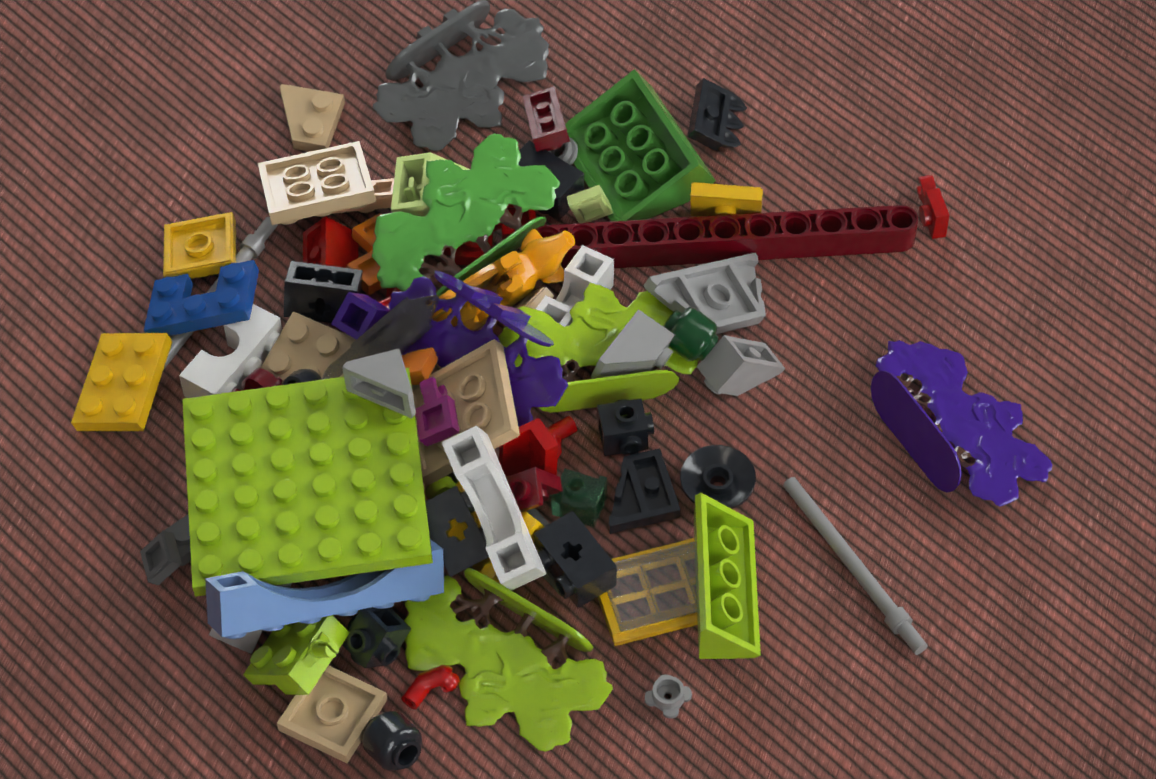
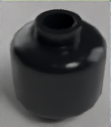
(392, 741)

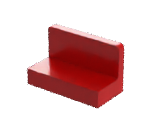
(329, 244)
(531, 449)

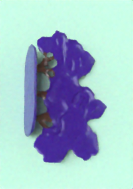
(974, 424)

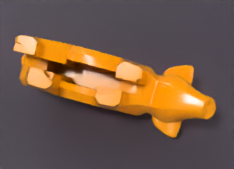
(514, 275)

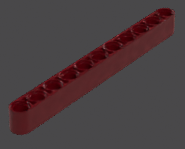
(728, 236)

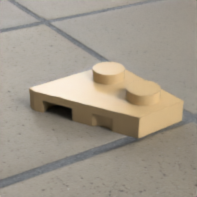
(311, 116)

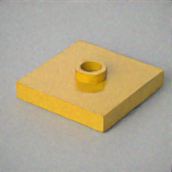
(722, 199)
(199, 246)

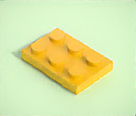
(122, 382)

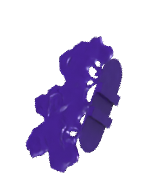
(532, 383)

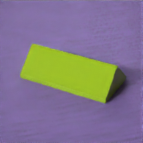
(725, 582)

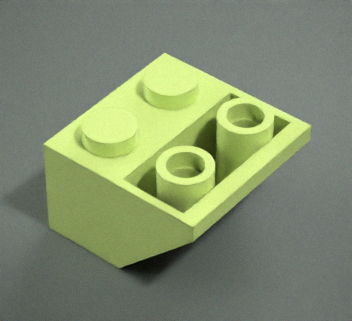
(410, 183)

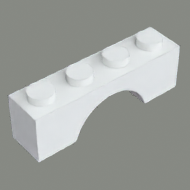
(491, 496)

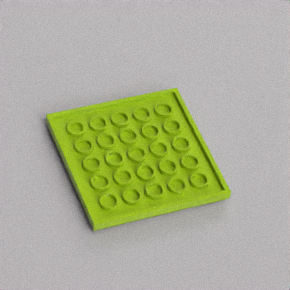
(302, 484)

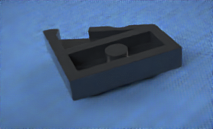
(643, 493)

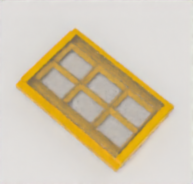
(652, 593)

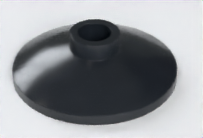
(719, 465)

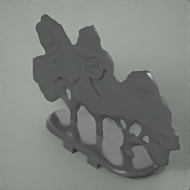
(465, 83)

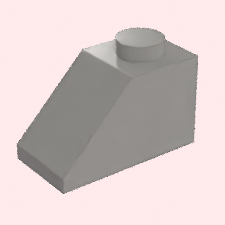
(636, 348)
(738, 366)

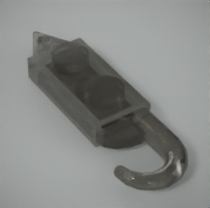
(394, 331)

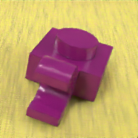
(437, 416)

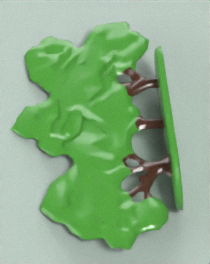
(463, 209)

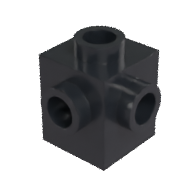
(624, 427)
(375, 637)

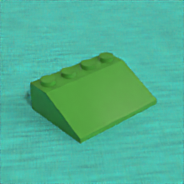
(635, 151)

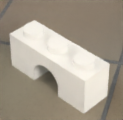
(584, 268)
(223, 374)

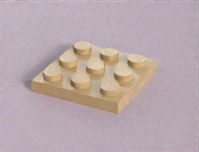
(316, 183)
(482, 399)

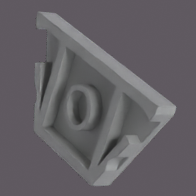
(720, 290)

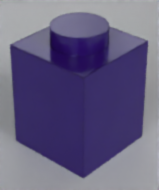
(358, 314)

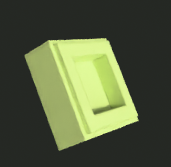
(589, 204)

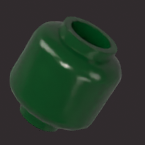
(693, 334)

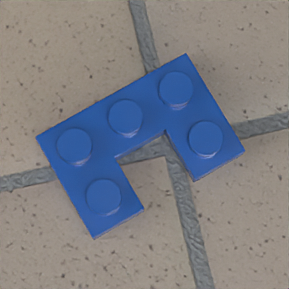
(177, 312)

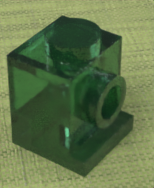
(581, 495)

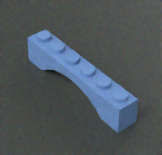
(245, 604)

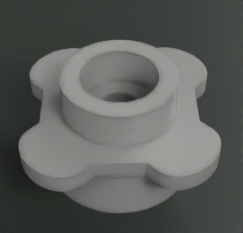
(668, 685)

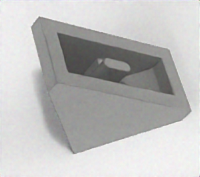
(382, 381)

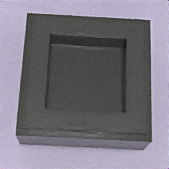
(160, 557)

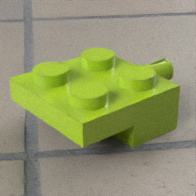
(297, 655)

